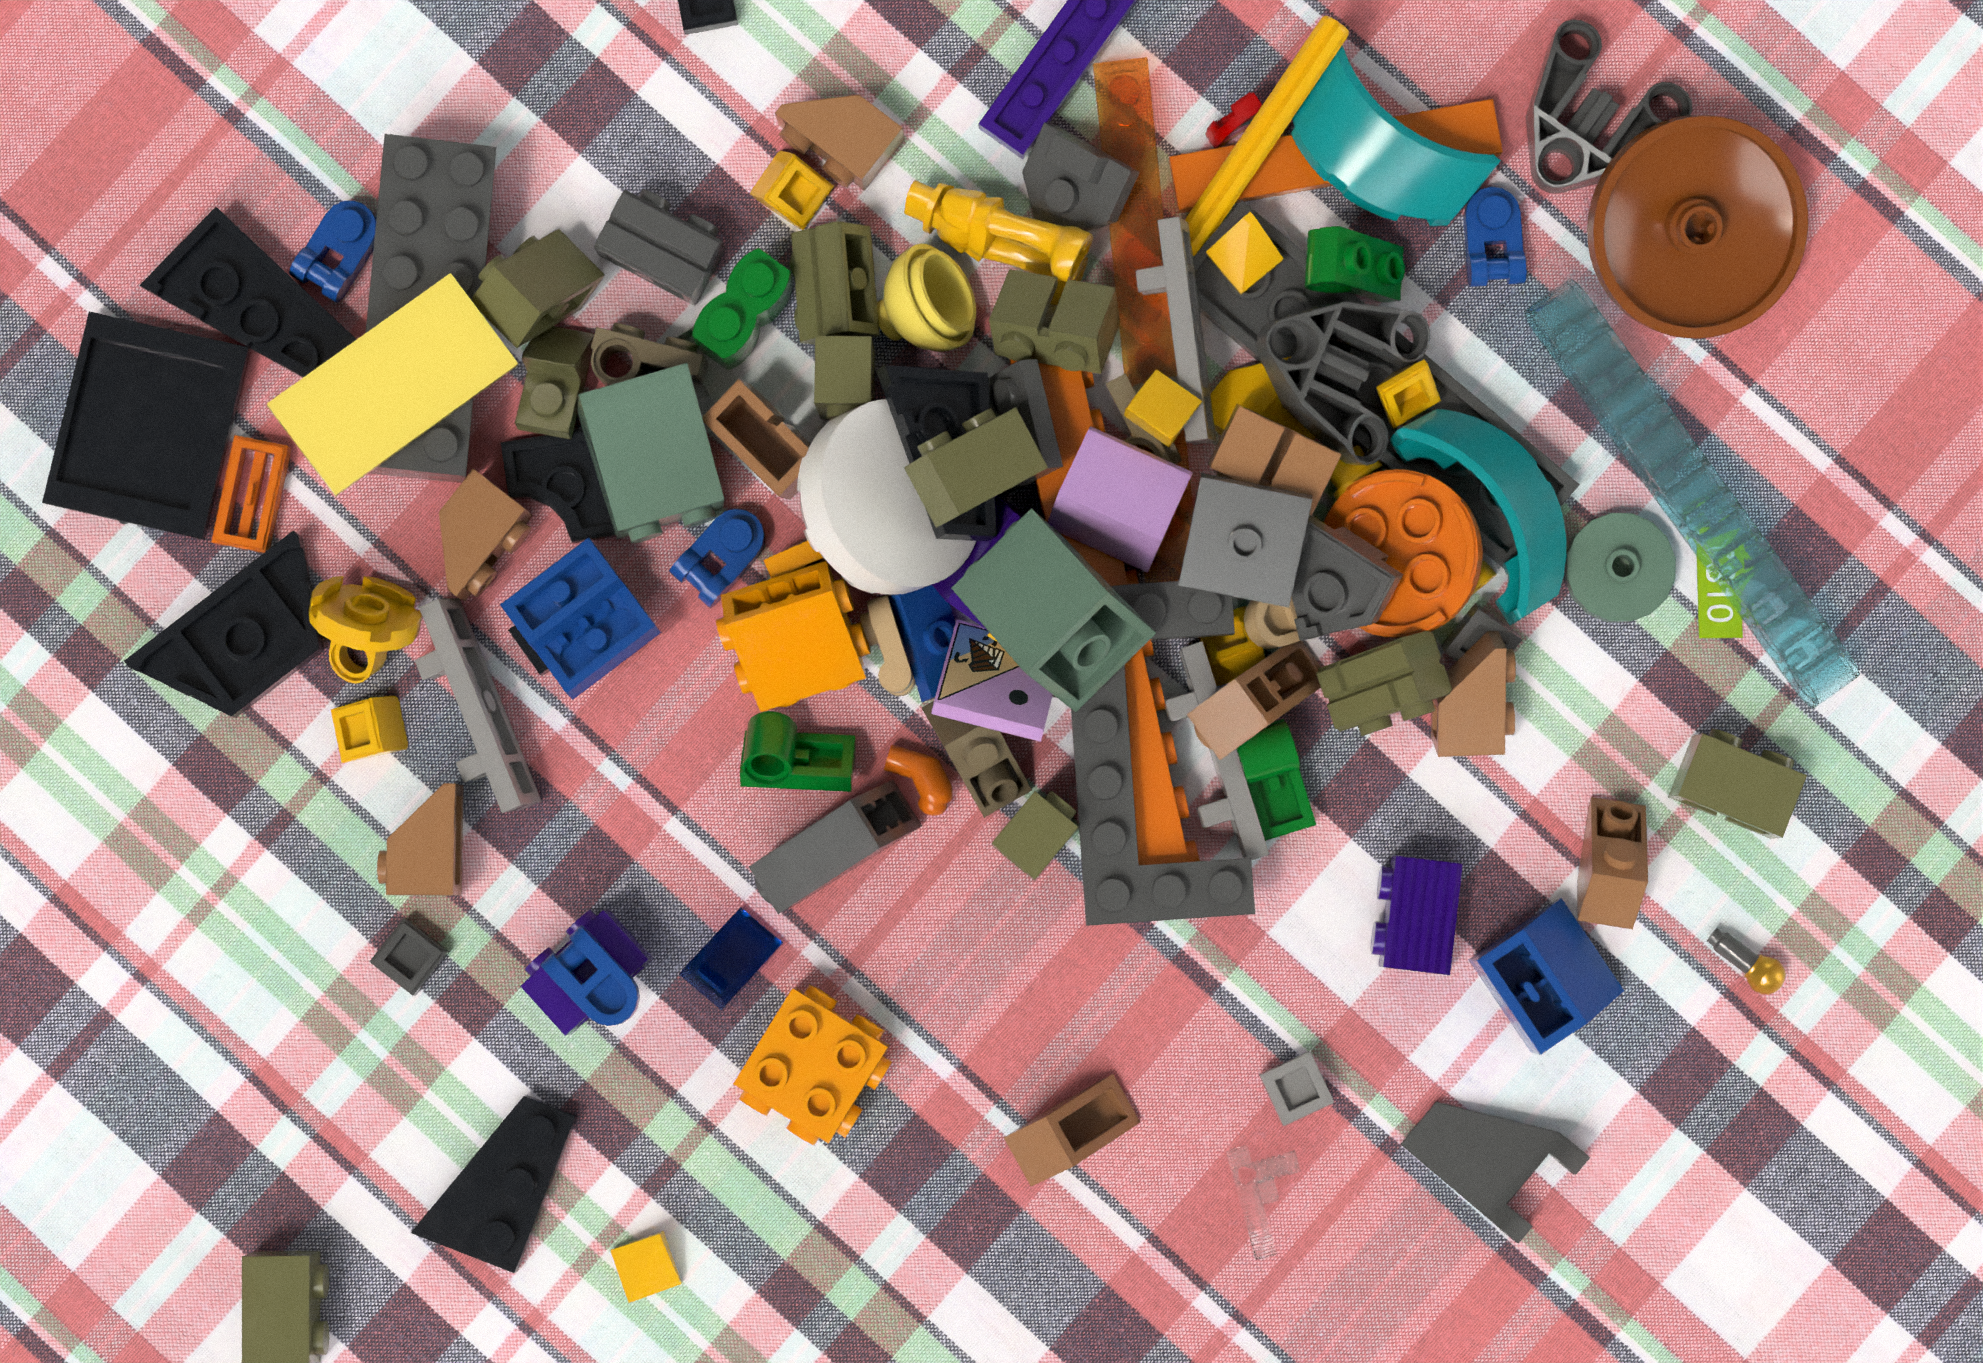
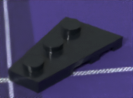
(932, 402)
(503, 1187)

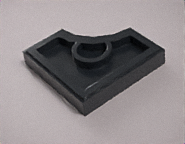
(561, 477)

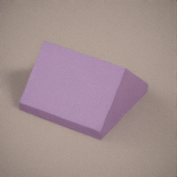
(1118, 499)

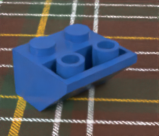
(1547, 977)

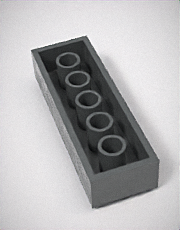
(428, 226)

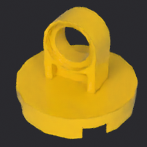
(365, 618)

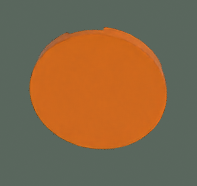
(1427, 539)

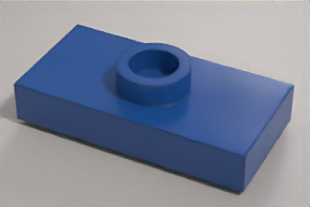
(926, 631)

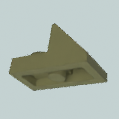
(555, 377)

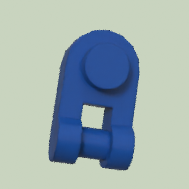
(1493, 219)
(347, 231)
(733, 537)
(609, 994)

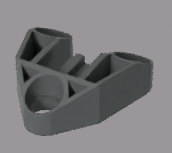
(1555, 87)
(1319, 408)

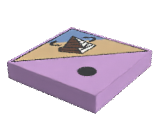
(988, 687)

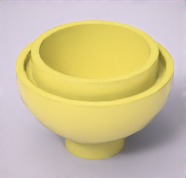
(927, 301)

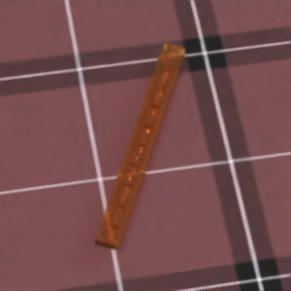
(1145, 323)

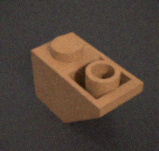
(843, 132)
(476, 531)
(1476, 710)
(1612, 863)

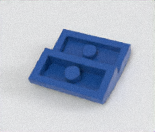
(580, 618)

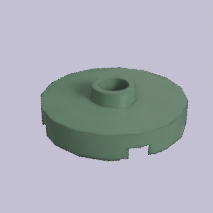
(1591, 574)

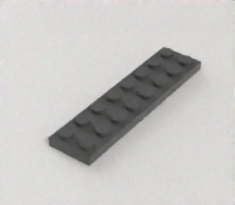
(1284, 294)

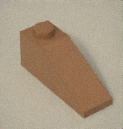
(1256, 699)

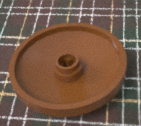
(1697, 226)

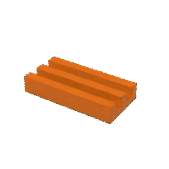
(272, 498)

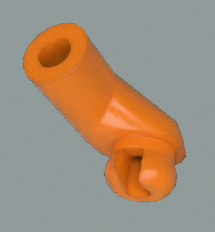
(927, 776)

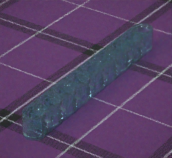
(1691, 493)

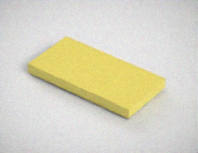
(392, 384)

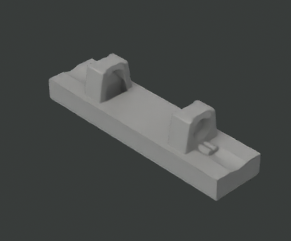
(1179, 281)
(496, 745)
(1237, 800)

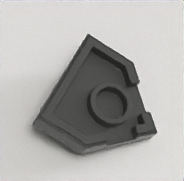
(1075, 181)
(1339, 582)

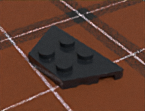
(240, 635)

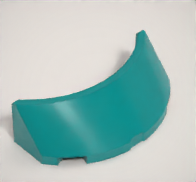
(1380, 159)
(1516, 488)

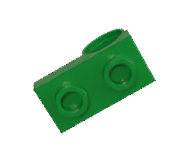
(1353, 263)
(784, 759)
(1276, 781)

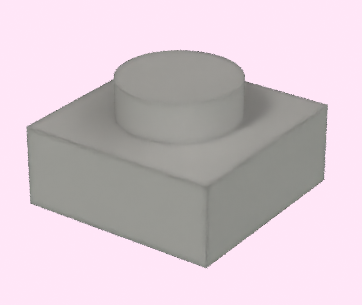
(1296, 1088)

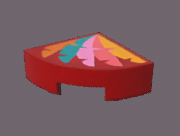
(1234, 123)

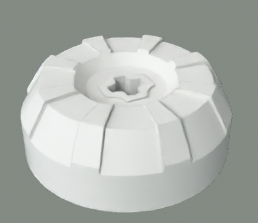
(866, 510)

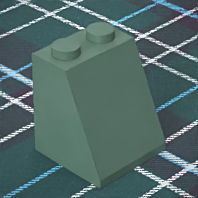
(651, 453)
(1052, 611)

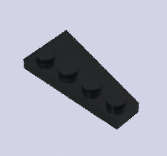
(248, 297)

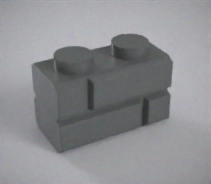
(660, 245)

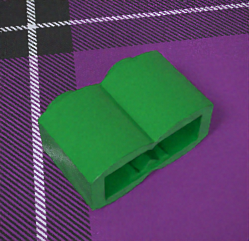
(753, 298)

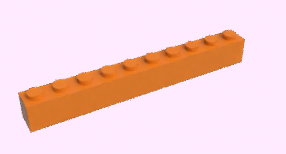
(1156, 801)

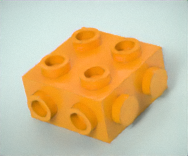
(793, 636)
(814, 1066)

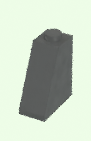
(834, 846)

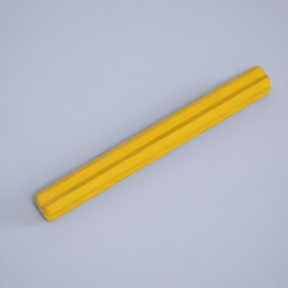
(1265, 130)

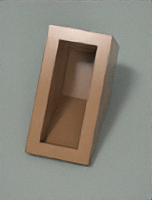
(427, 848)
(1072, 1130)

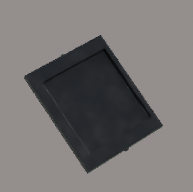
(146, 425)

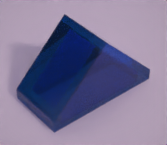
(731, 959)

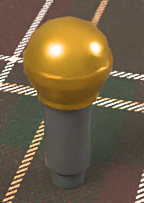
(1762, 972)

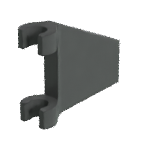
(1488, 1158)

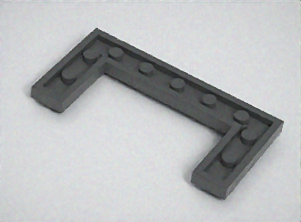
(1113, 880)

